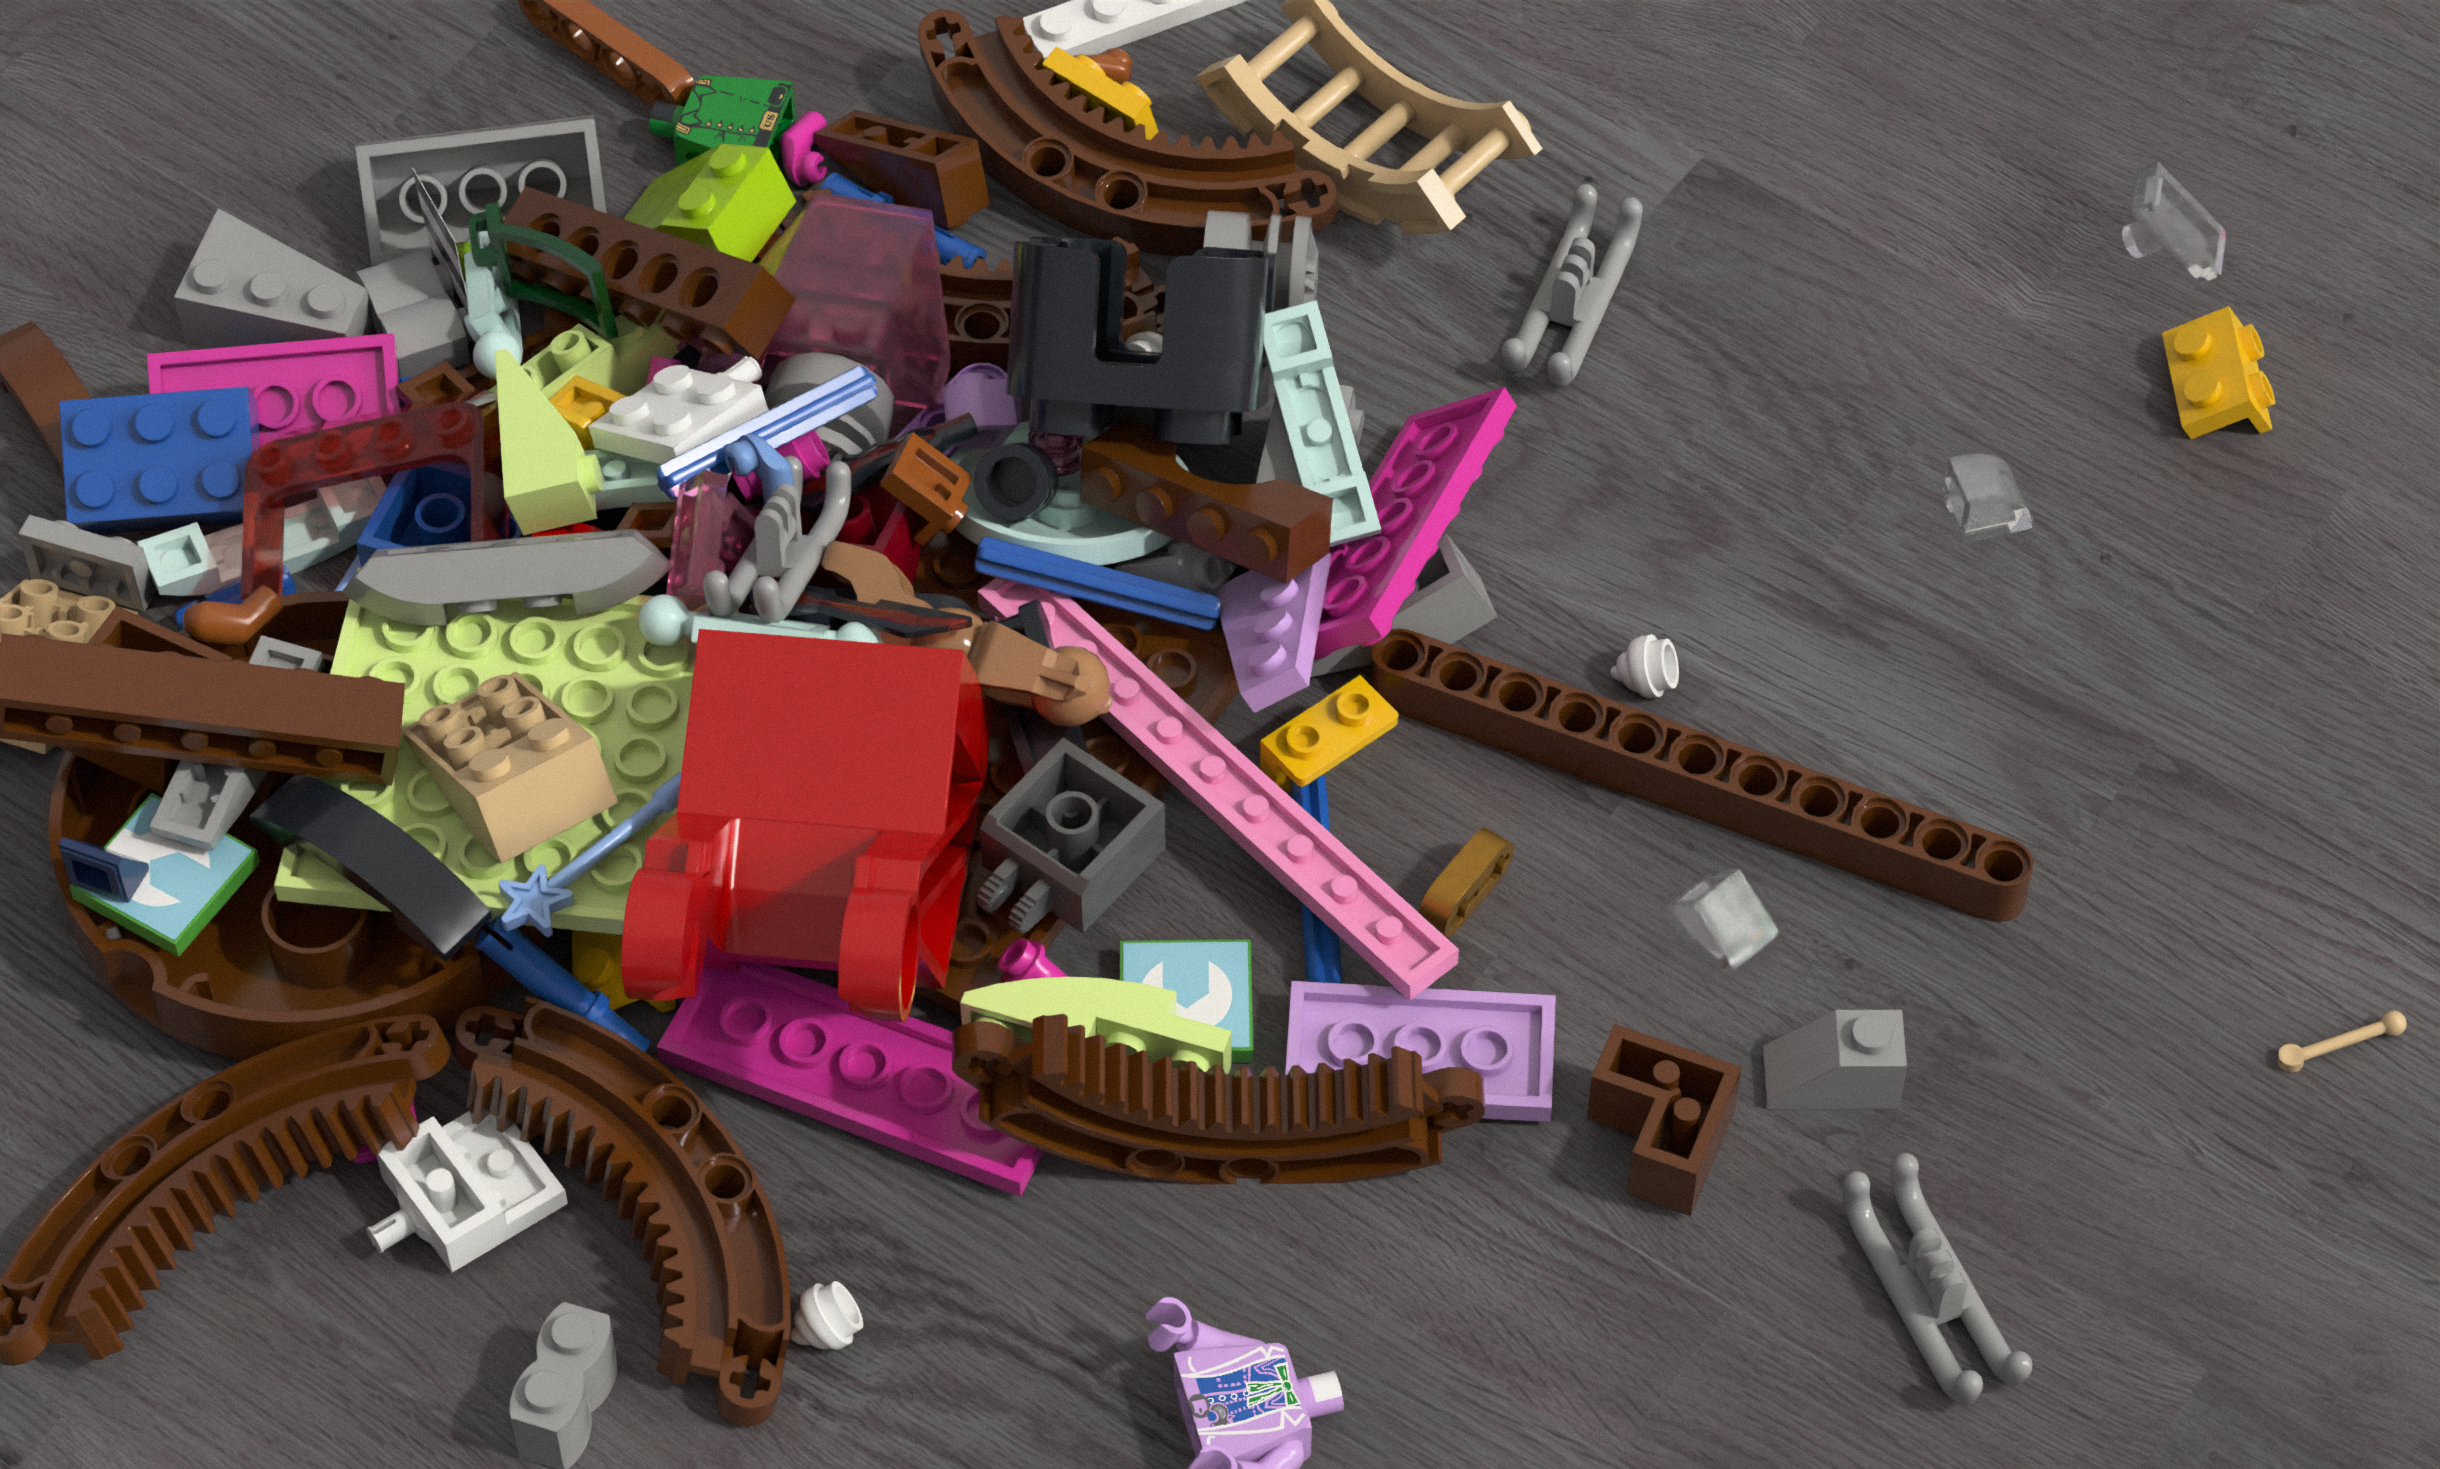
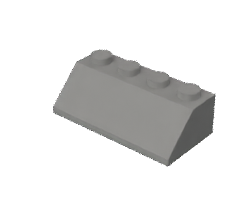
(467, 172)

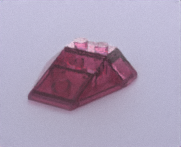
(862, 292)

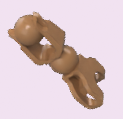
(1061, 683)

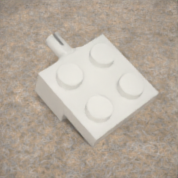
(680, 411)
(464, 1188)

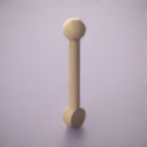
(2292, 1057)

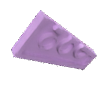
(1273, 631)

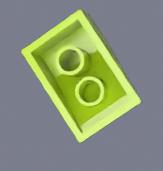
(719, 200)

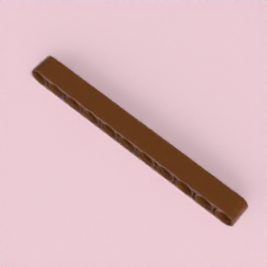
(1725, 780)

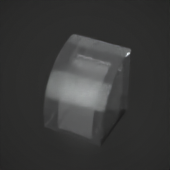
(1984, 497)
(1722, 919)

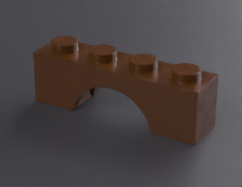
(1260, 525)

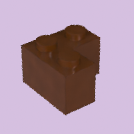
(1675, 1106)

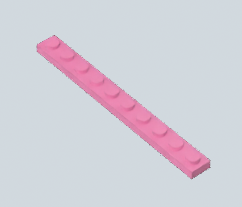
(1246, 802)

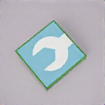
(182, 885)
(1208, 978)

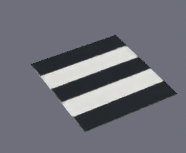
(442, 244)

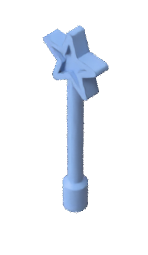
(541, 897)

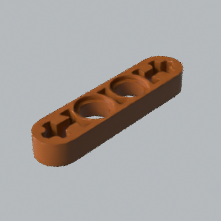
(611, 49)

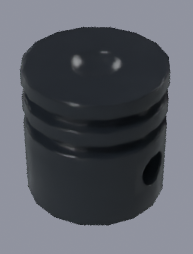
(1016, 481)

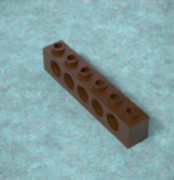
(653, 276)

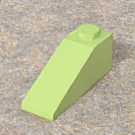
(543, 464)

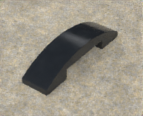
(377, 858)

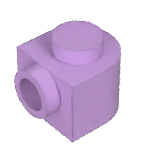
(989, 405)

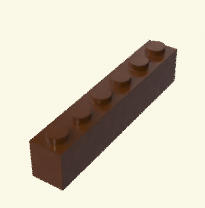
(199, 709)

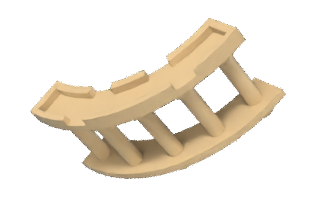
(1368, 191)

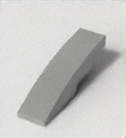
(209, 797)

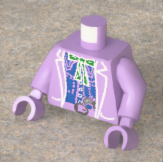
(1240, 1394)

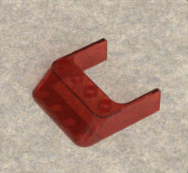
(364, 447)

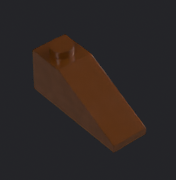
(911, 164)

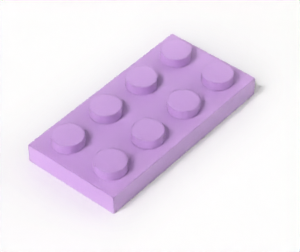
(1493, 1033)

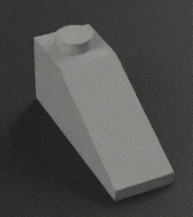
(1444, 606)

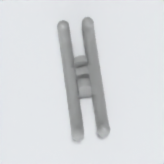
(1571, 292)
(782, 549)
(1930, 1285)

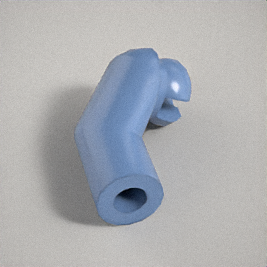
(757, 455)

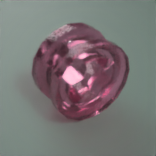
(1062, 449)

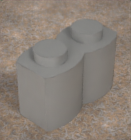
(415, 304)
(563, 1386)

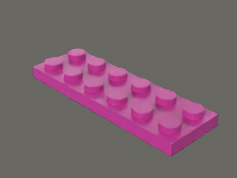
(1415, 499)
(860, 1074)

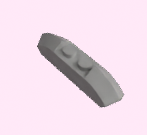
(593, 566)

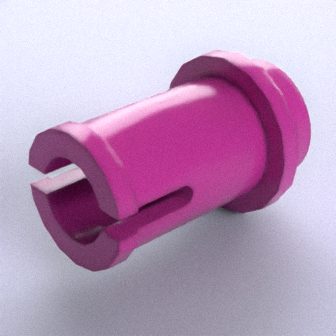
(1027, 961)

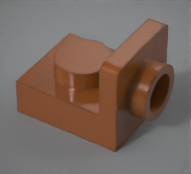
(928, 485)

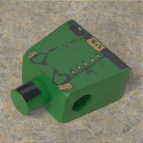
(726, 113)

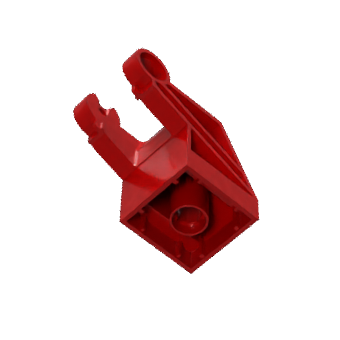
(815, 819)

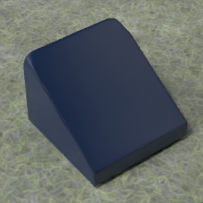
(102, 869)

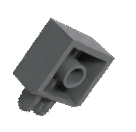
(1068, 840)

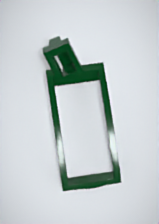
(599, 317)

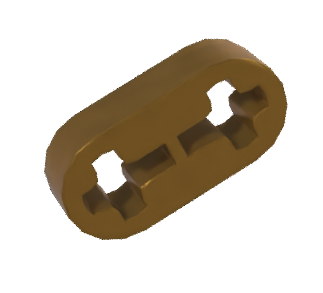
(1466, 881)

